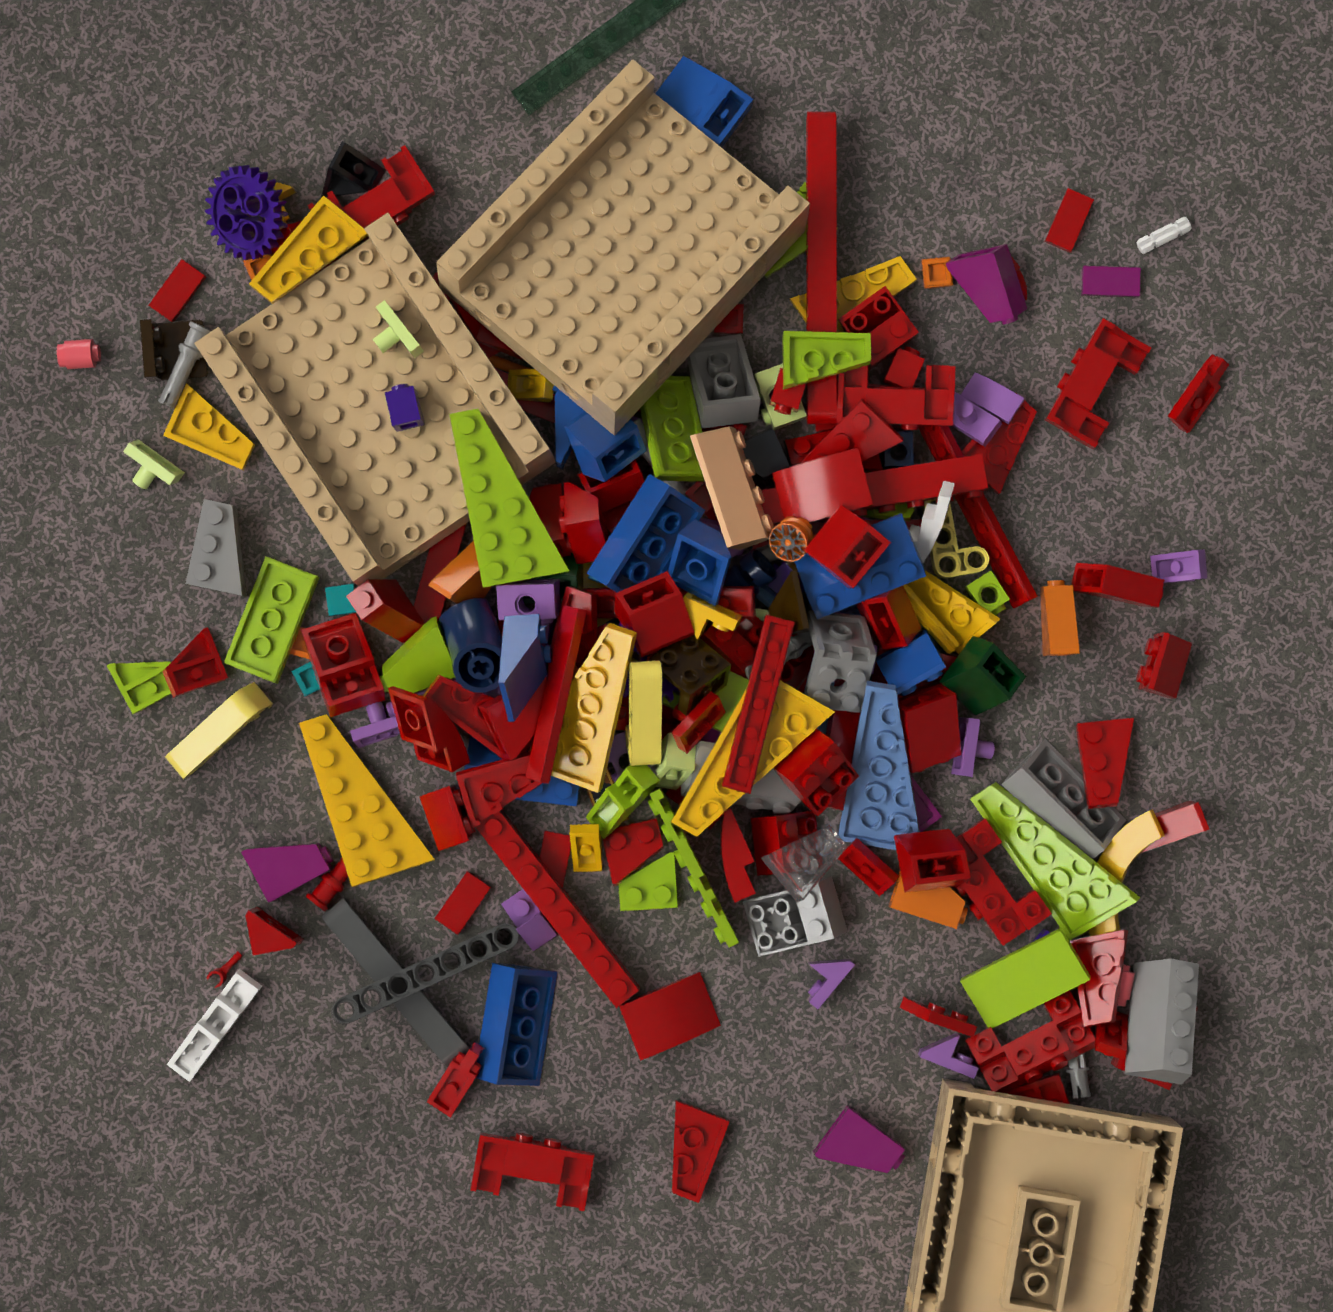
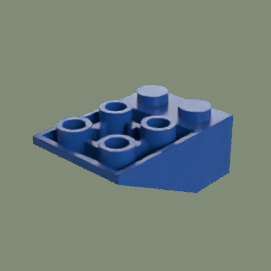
(705, 100)

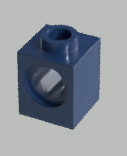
(907, 445)

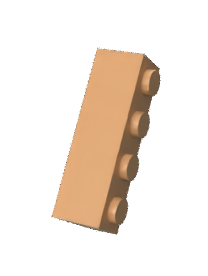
(732, 487)

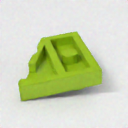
(140, 683)
(650, 887)

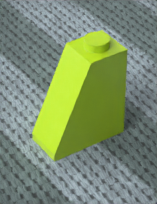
(419, 660)

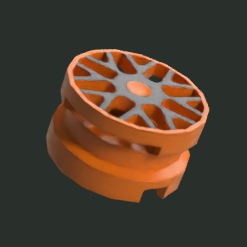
(791, 538)

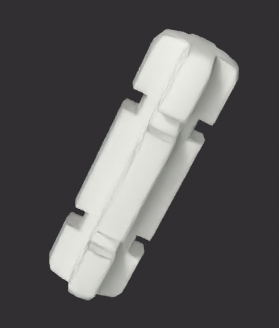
(1164, 235)

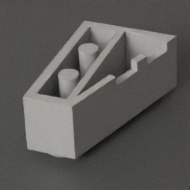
(217, 550)

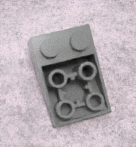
(784, 924)

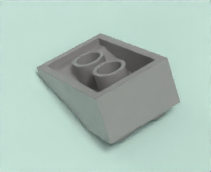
(723, 382)

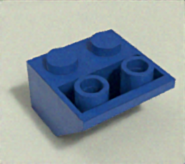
(600, 451)
(911, 664)

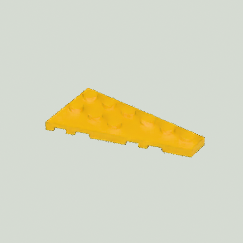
(594, 710)
(790, 722)
(365, 821)

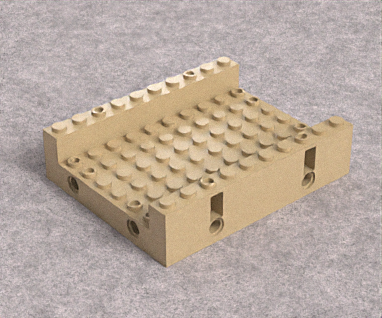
(620, 249)
(320, 408)
(1041, 1206)

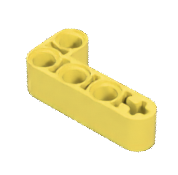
(951, 551)
(645, 713)
(218, 729)

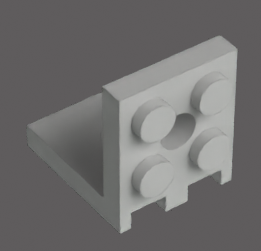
(841, 652)

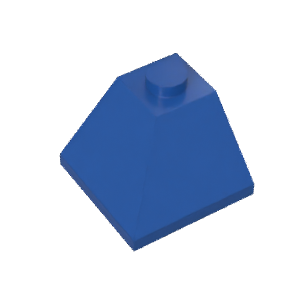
(700, 561)

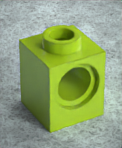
(988, 580)

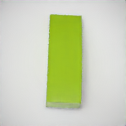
(622, 798)

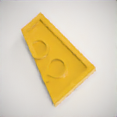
(207, 431)

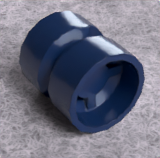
(753, 571)

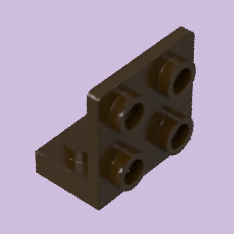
(161, 349)
(693, 670)

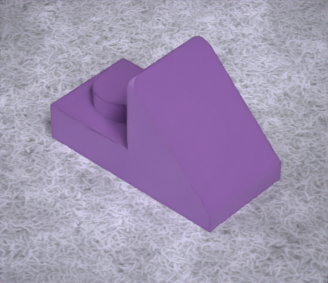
(1179, 566)
(528, 919)
(834, 973)
(941, 1054)

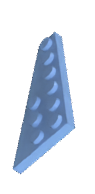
(882, 796)

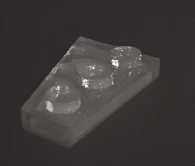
(805, 861)

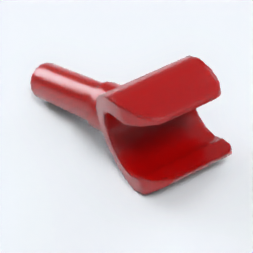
(222, 972)

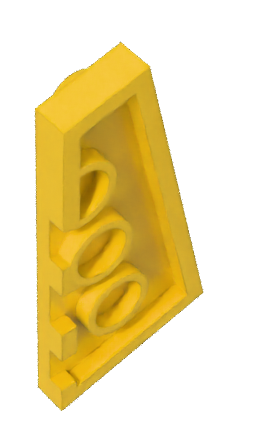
(309, 248)
(860, 286)

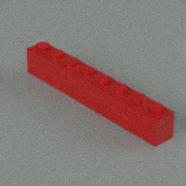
(908, 485)
(558, 908)

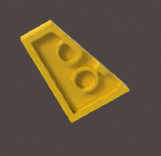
(953, 609)

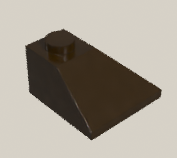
(790, 604)

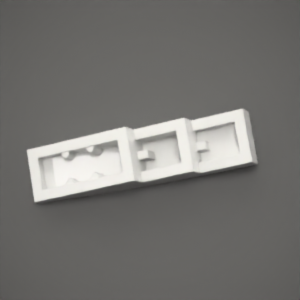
(932, 521)
(214, 1025)

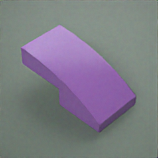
(992, 397)

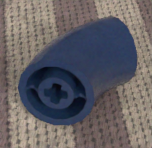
(473, 644)

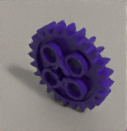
(255, 195)

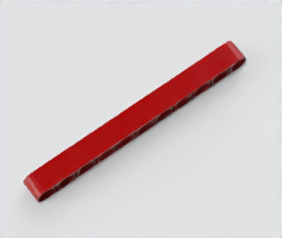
(821, 253)

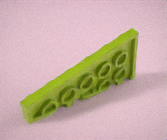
(504, 524)

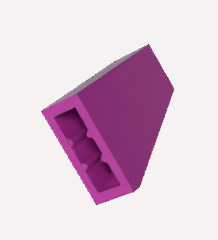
(990, 282)
(286, 867)
(859, 1144)

